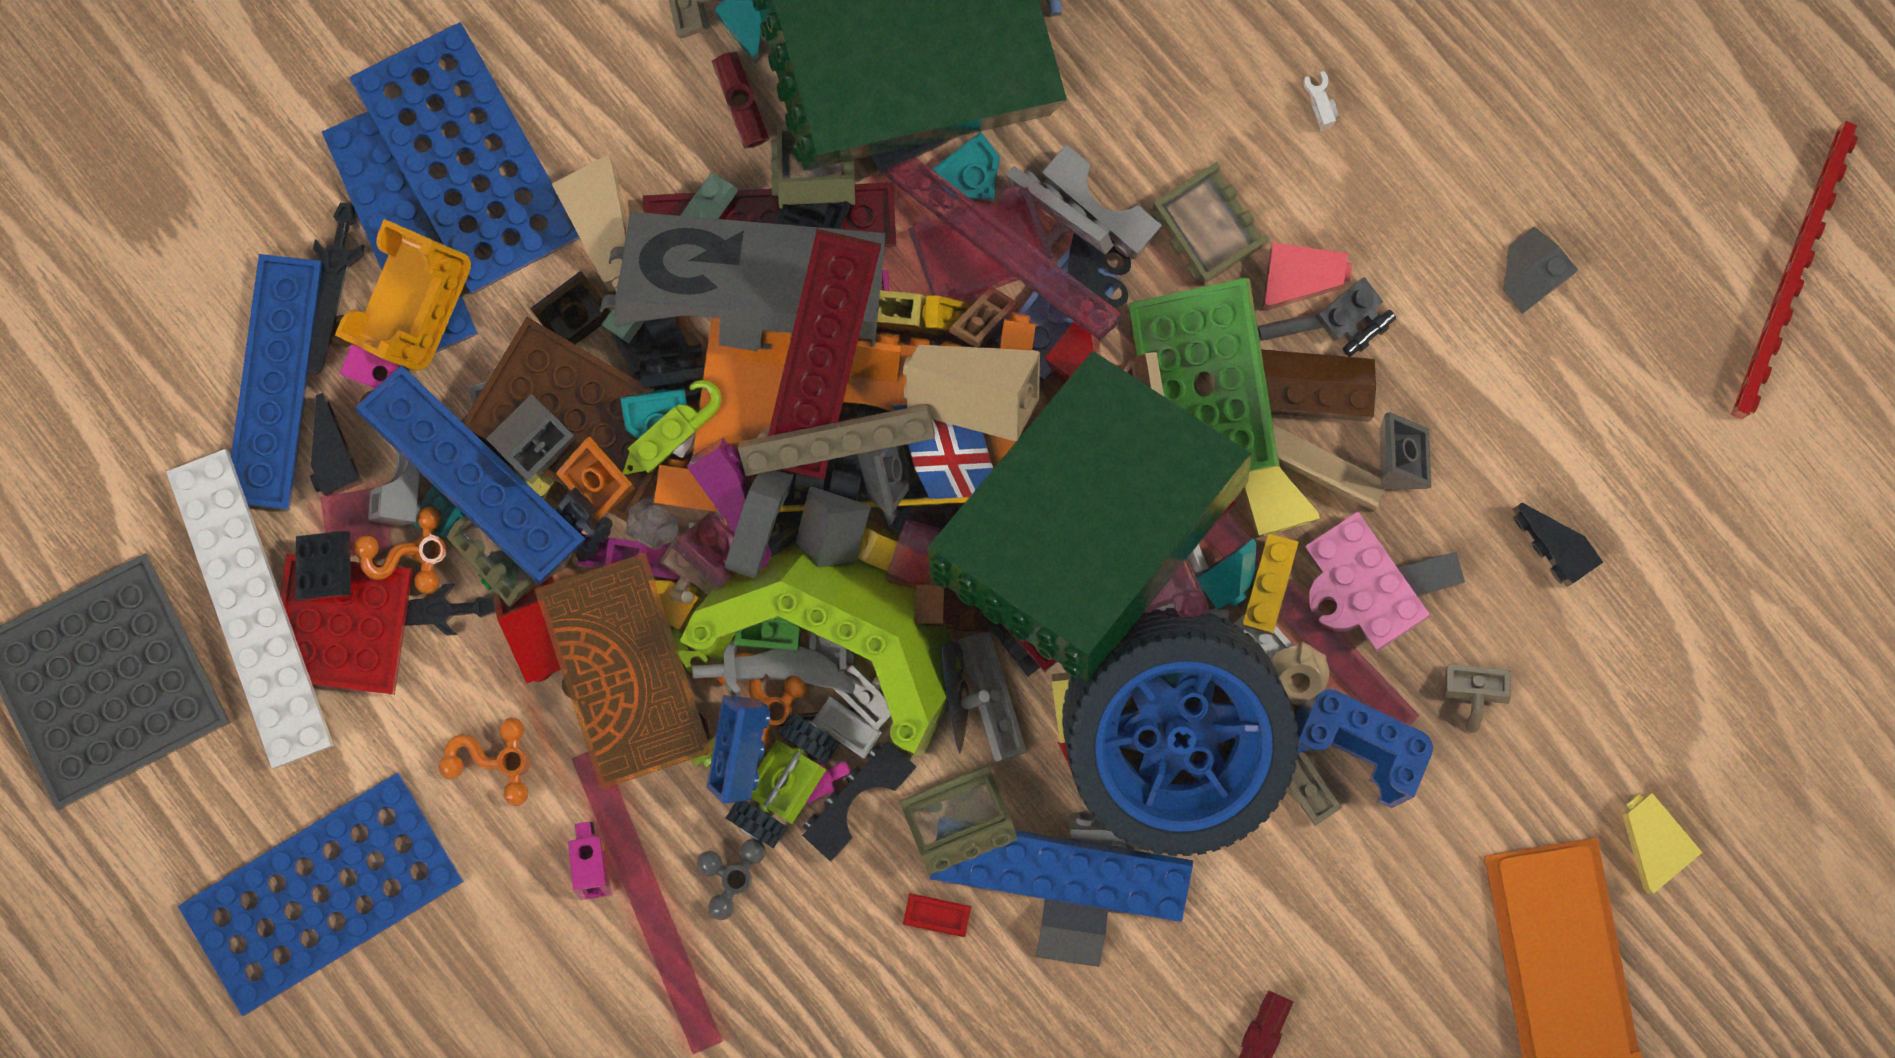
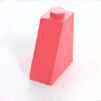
(1302, 273)

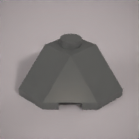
(1535, 269)

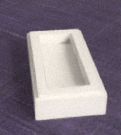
(846, 727)

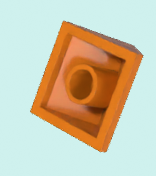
(595, 477)

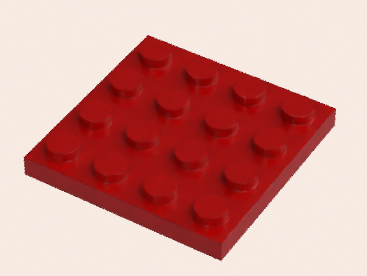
(351, 638)

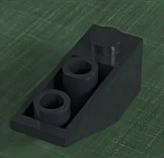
(1563, 547)

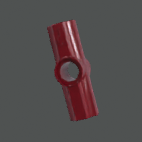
(734, 82)
(1264, 1032)

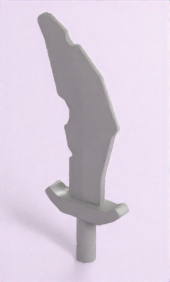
(776, 665)

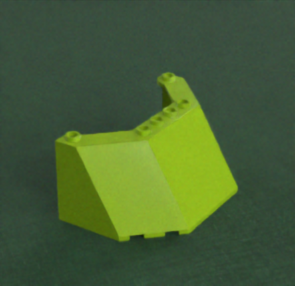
(850, 608)

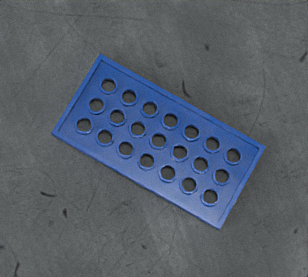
(500, 123)
(283, 860)

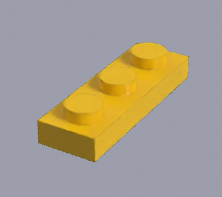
(942, 312)
(1270, 583)

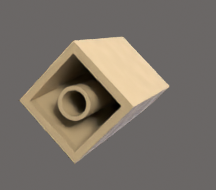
(597, 213)
(975, 386)

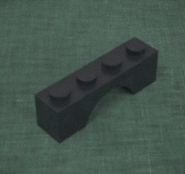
(830, 830)

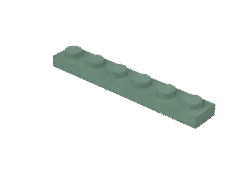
(707, 203)

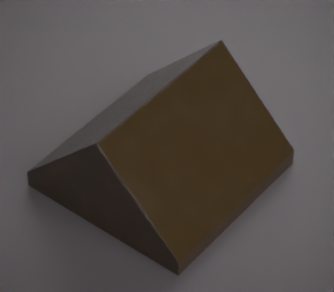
(572, 309)

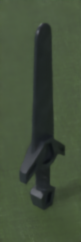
(335, 263)
(439, 610)

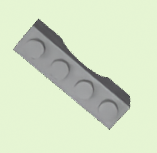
(1129, 228)
(397, 499)

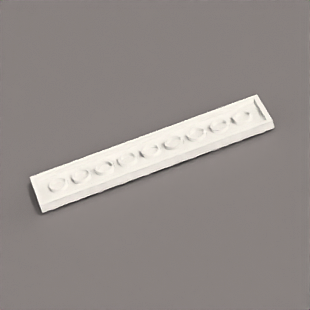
(250, 609)

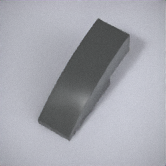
(1433, 574)

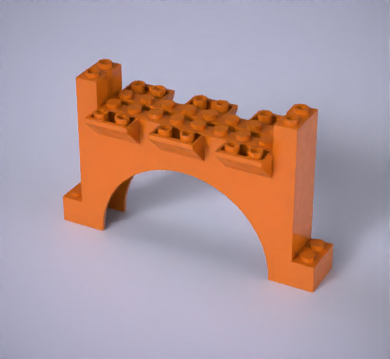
(752, 381)

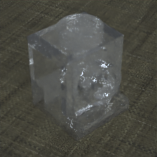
(651, 524)

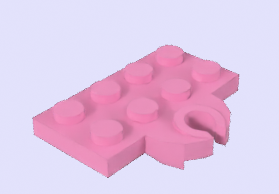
(1362, 585)

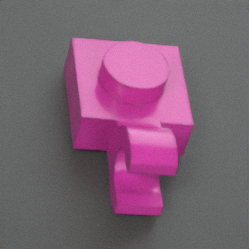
(825, 784)

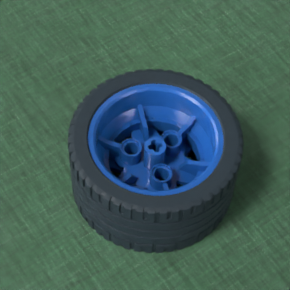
(1230, 793)

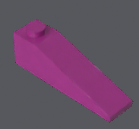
(724, 482)

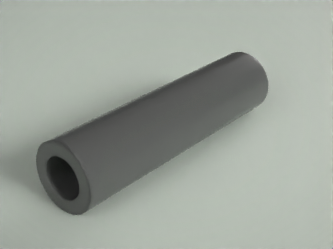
(1288, 327)

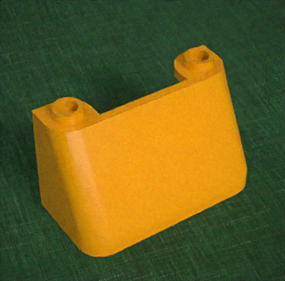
(409, 300)

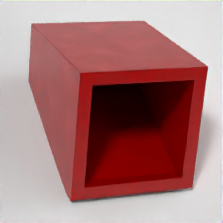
(528, 635)

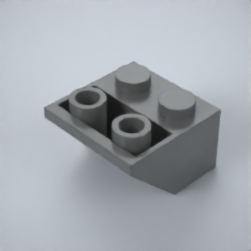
(531, 439)

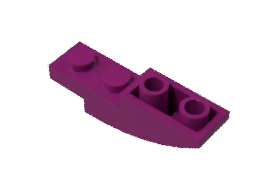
(616, 550)

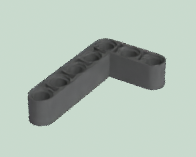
(758, 520)

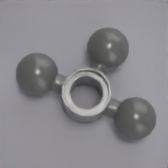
(710, 864)

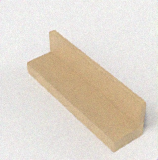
(1328, 470)

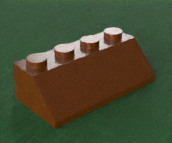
(1320, 385)

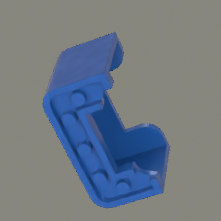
(1388, 744)

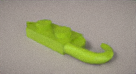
(671, 431)

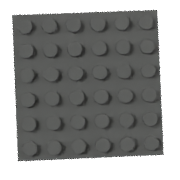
(104, 682)

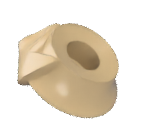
(1301, 672)

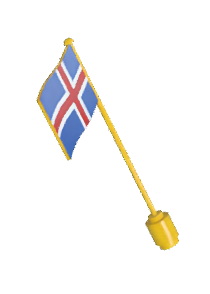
(947, 466)

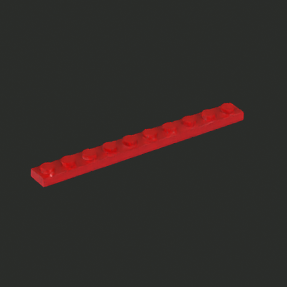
(1800, 258)

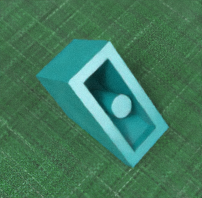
(743, 24)
(1230, 576)

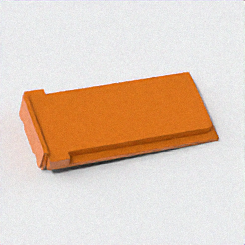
(1561, 952)

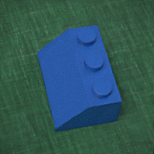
(737, 748)

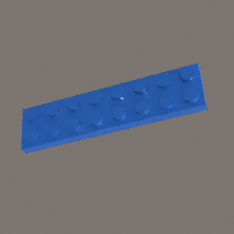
(383, 193)
(275, 379)
(470, 474)
(1080, 875)

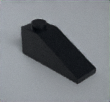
(331, 457)

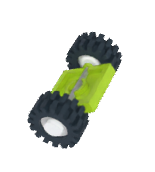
(784, 780)

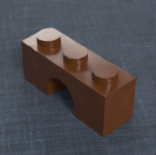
(943, 608)

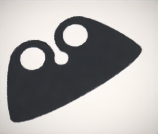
(1084, 266)
(957, 712)

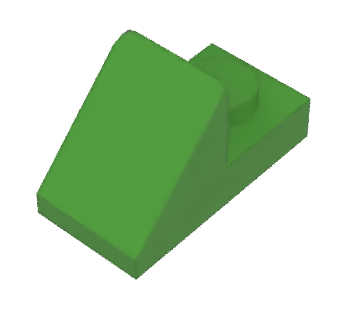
(770, 635)

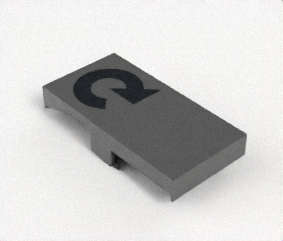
(725, 271)

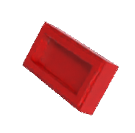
(937, 915)

